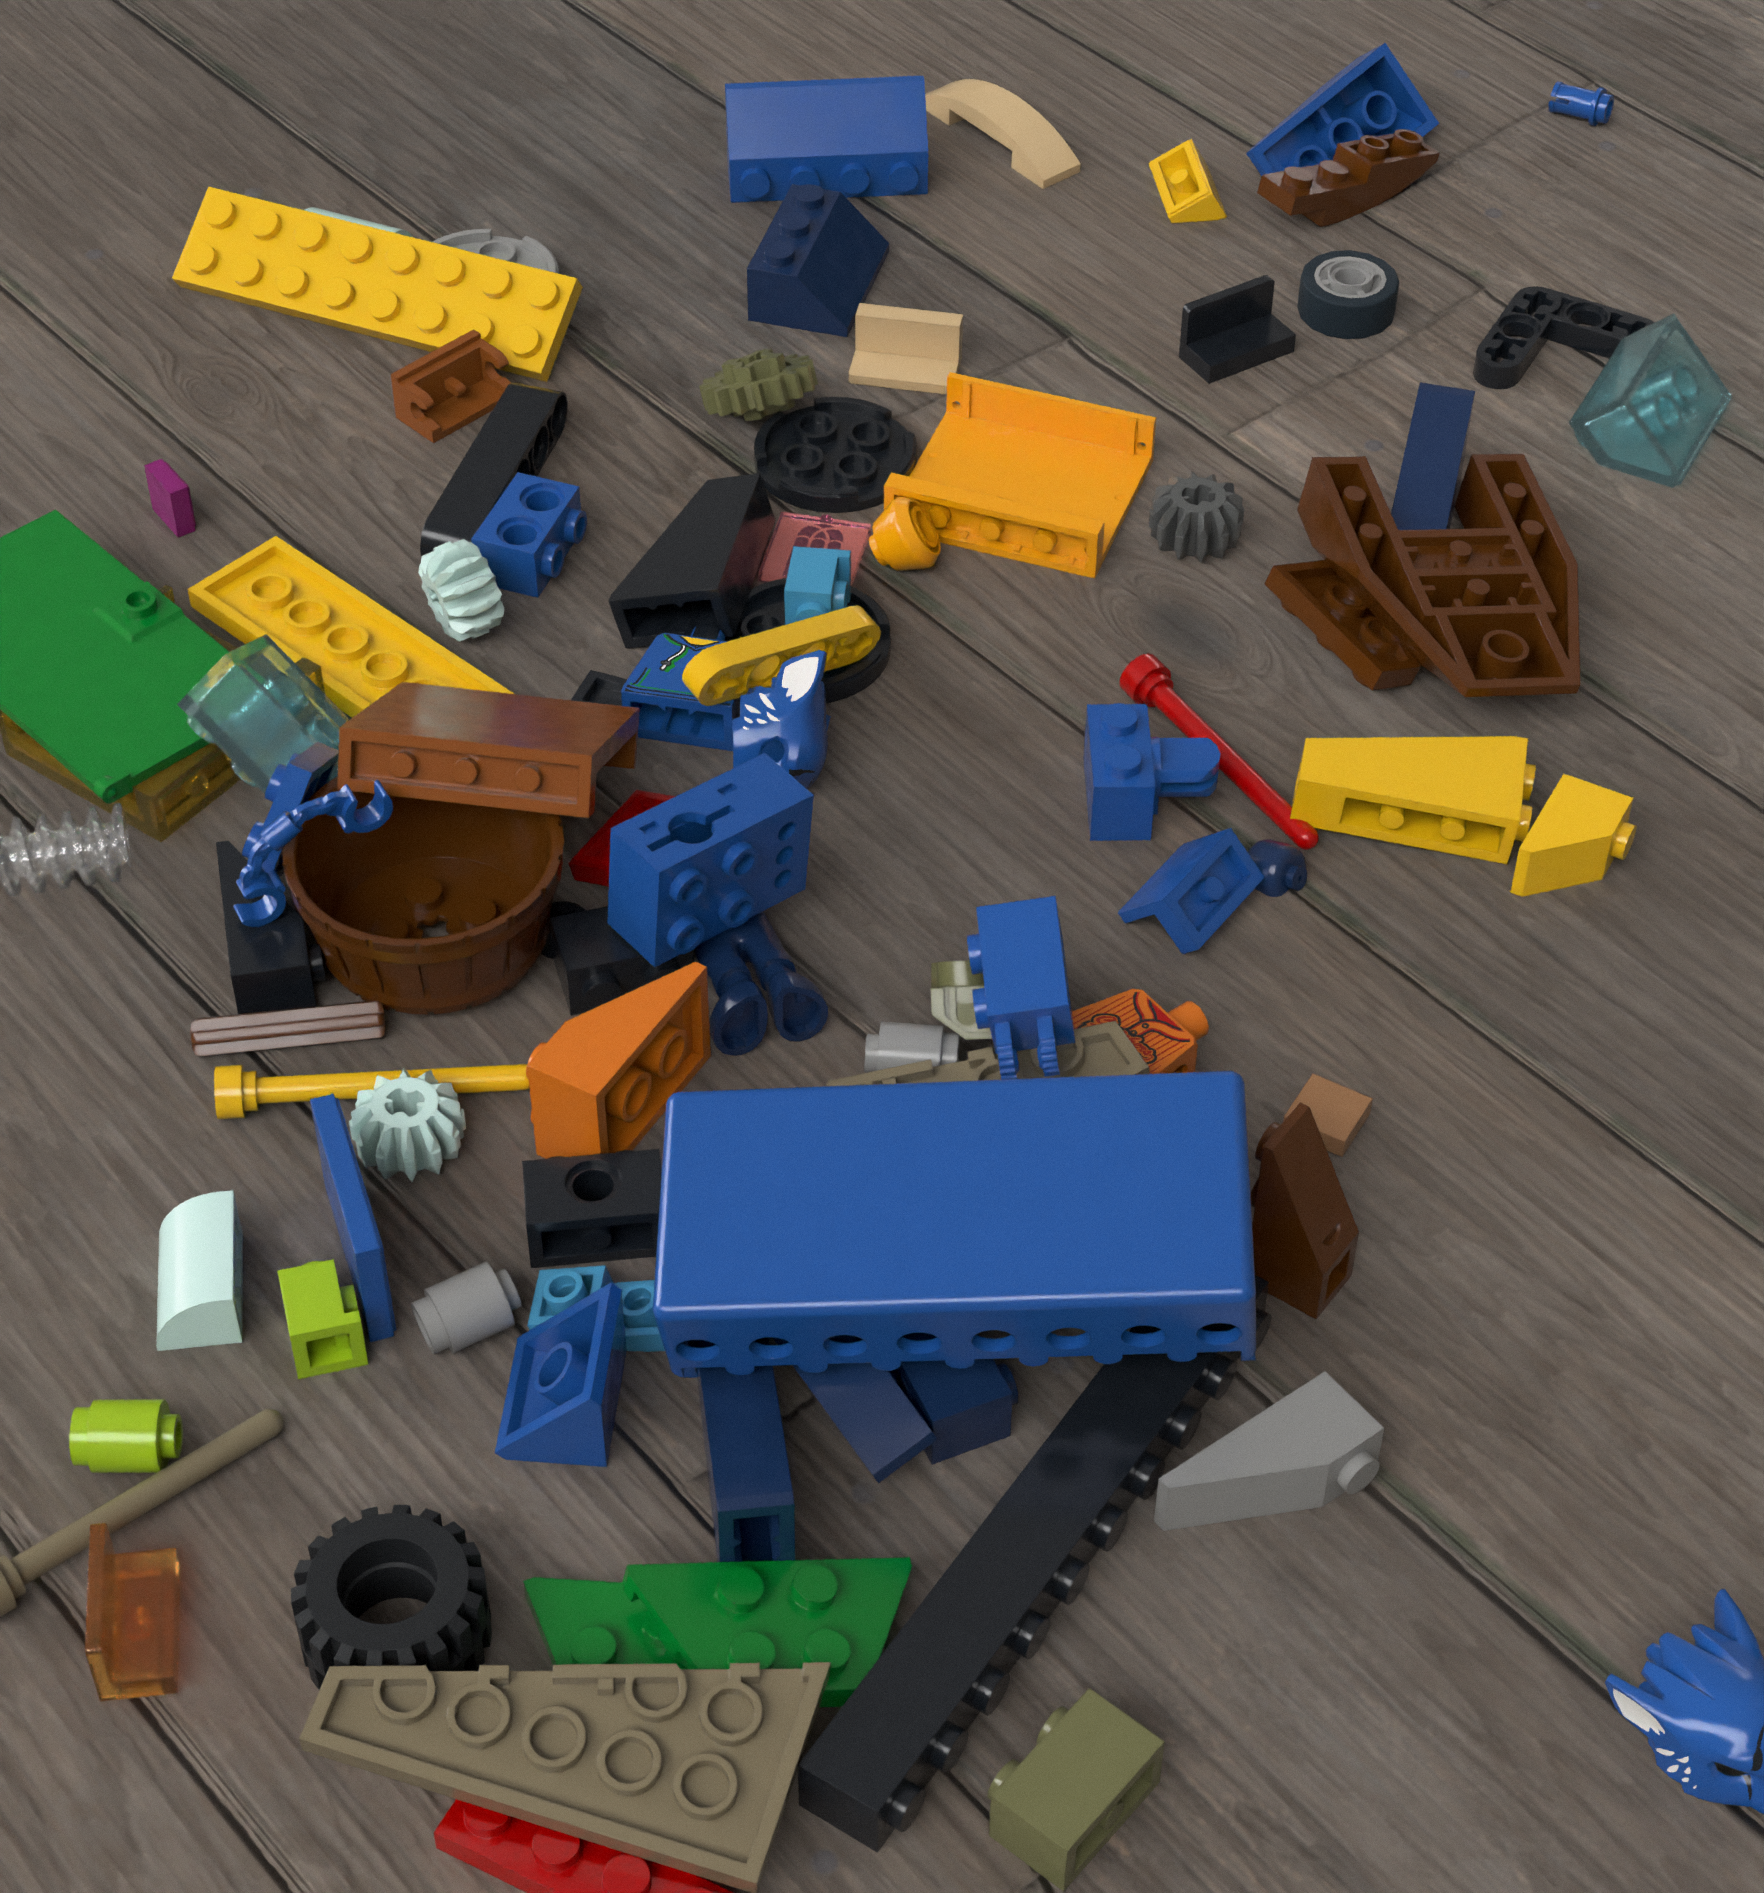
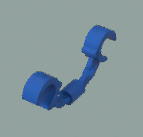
(257, 882)

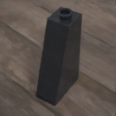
(698, 564)

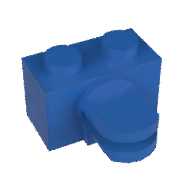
(1132, 770)

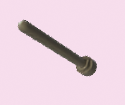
(134, 1503)

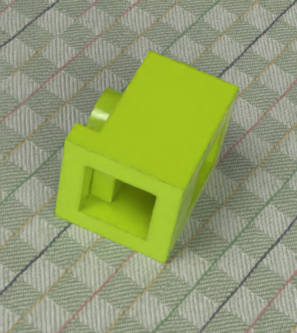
(321, 1320)

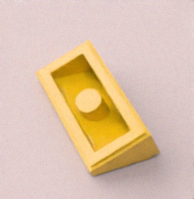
(1186, 185)

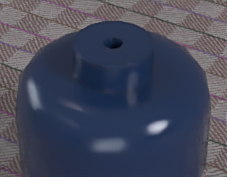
(1281, 865)

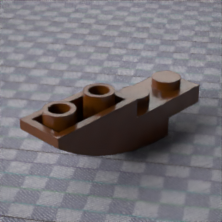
(1354, 181)

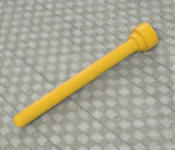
(244, 1091)

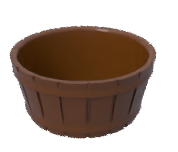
(430, 862)

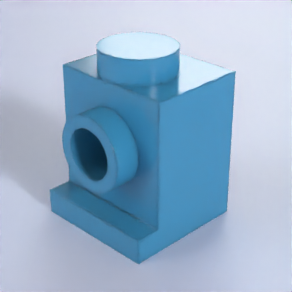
(816, 582)

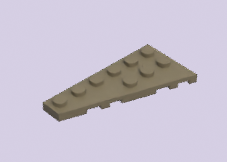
(610, 1753)

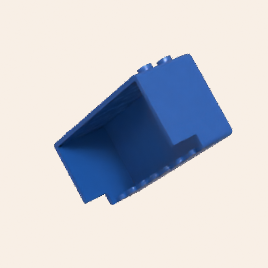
(956, 1220)

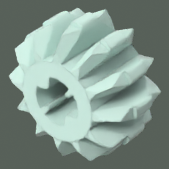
(461, 590)
(407, 1124)

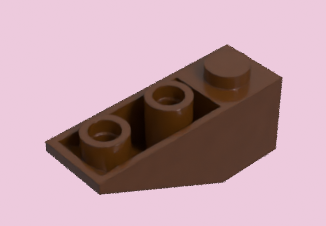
(1301, 1216)

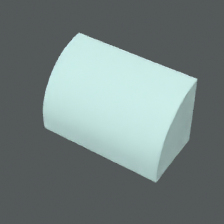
(200, 1274)

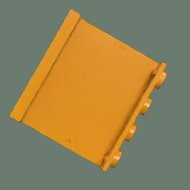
(1029, 474)

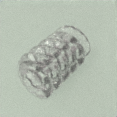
(64, 851)

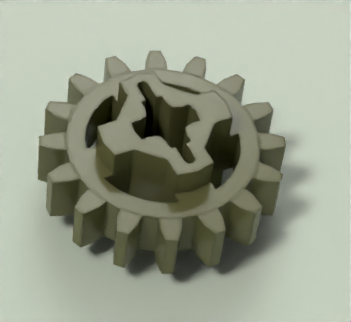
(758, 384)

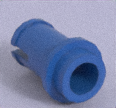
(1582, 103)

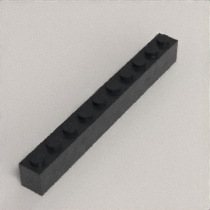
(1004, 1586)

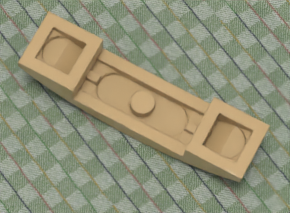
(1035, 144)

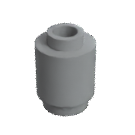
(910, 1043)
(466, 1308)

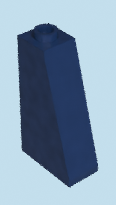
(1433, 458)
(746, 1464)

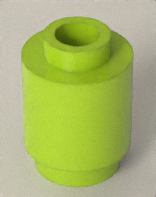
(125, 1435)

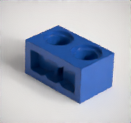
(531, 532)

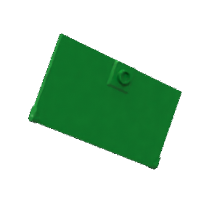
(95, 658)

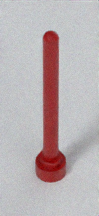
(1150, 683)

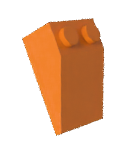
(617, 1065)

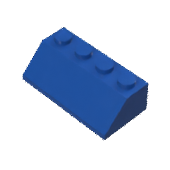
(827, 133)

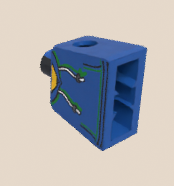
(665, 703)

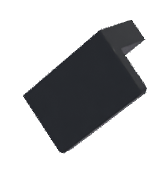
(1233, 331)

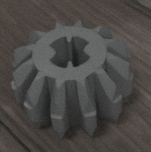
(1196, 516)

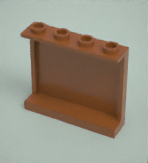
(486, 748)

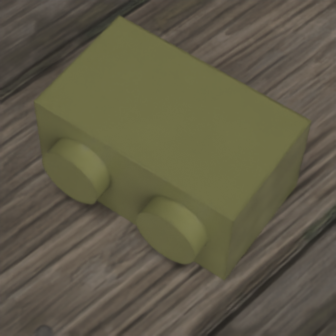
(1074, 1787)

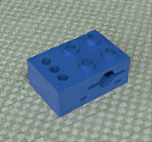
(709, 859)

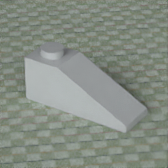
(1276, 1462)

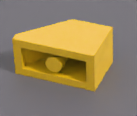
(1574, 838)

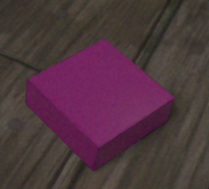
(170, 497)

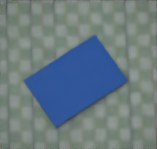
(353, 1217)

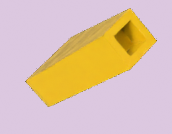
(1419, 791)

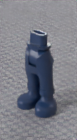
(741, 1011)

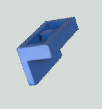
(1196, 889)

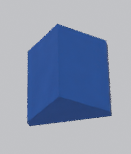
(566, 1385)

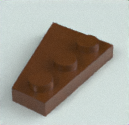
(1342, 623)

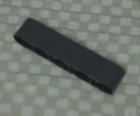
(512, 440)

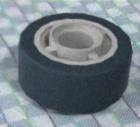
(1348, 294)

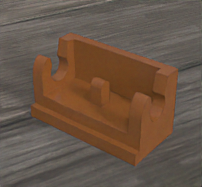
(449, 386)

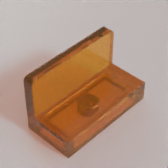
(131, 1619)

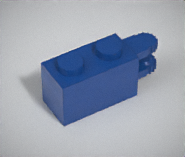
(1024, 982)

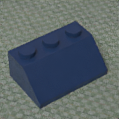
(814, 263)

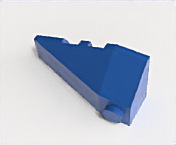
(1361, 100)

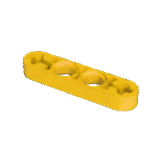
(752, 661)

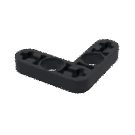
(1554, 320)

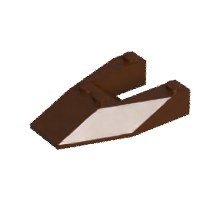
(1474, 604)

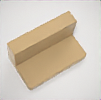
(906, 348)

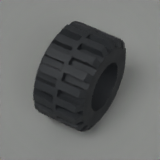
(383, 1561)

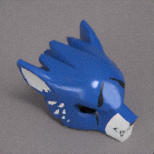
(786, 719)
(1704, 1707)

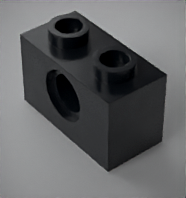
(592, 1207)

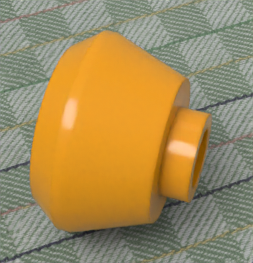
(905, 536)

